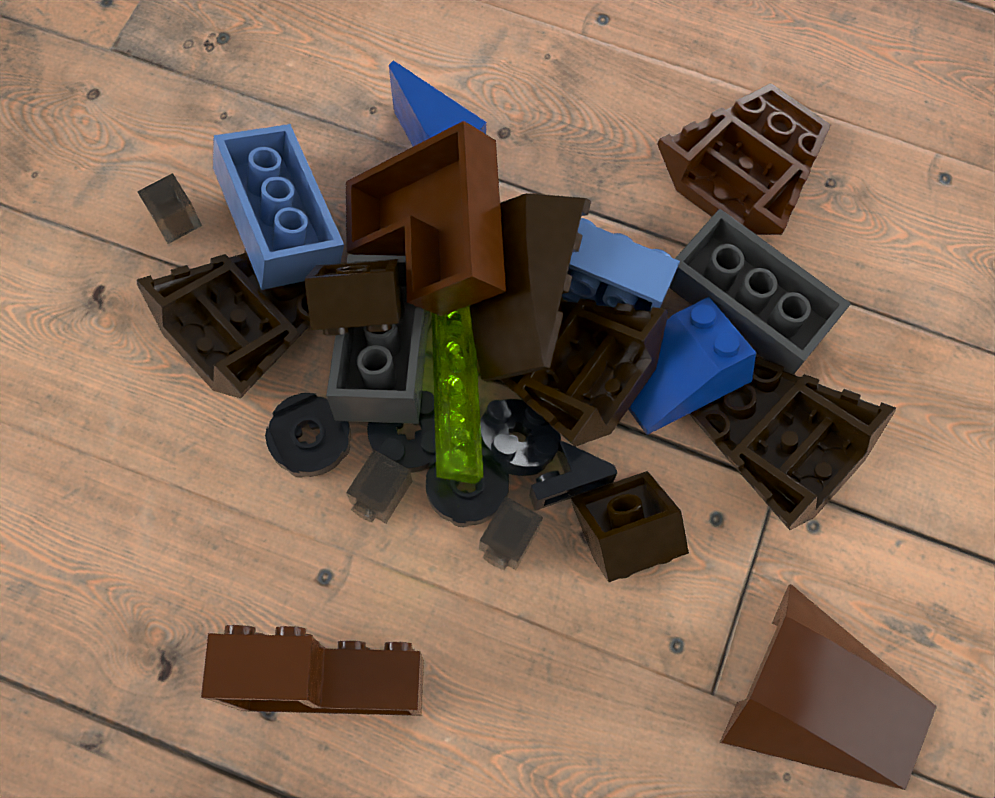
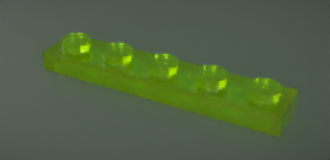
(456, 398)

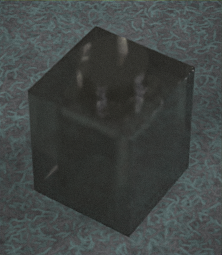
(170, 208)
(378, 488)
(509, 534)

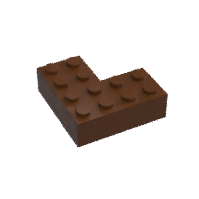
(440, 213)
(301, 676)

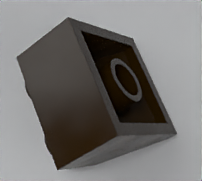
(354, 296)
(630, 526)

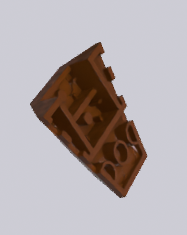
(747, 159)
(830, 702)

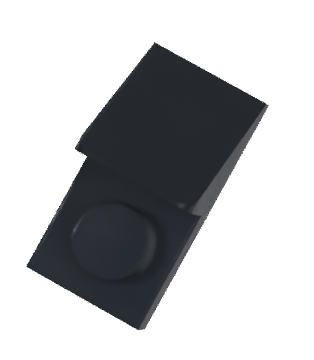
(581, 474)

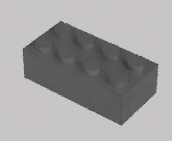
(759, 291)
(380, 372)

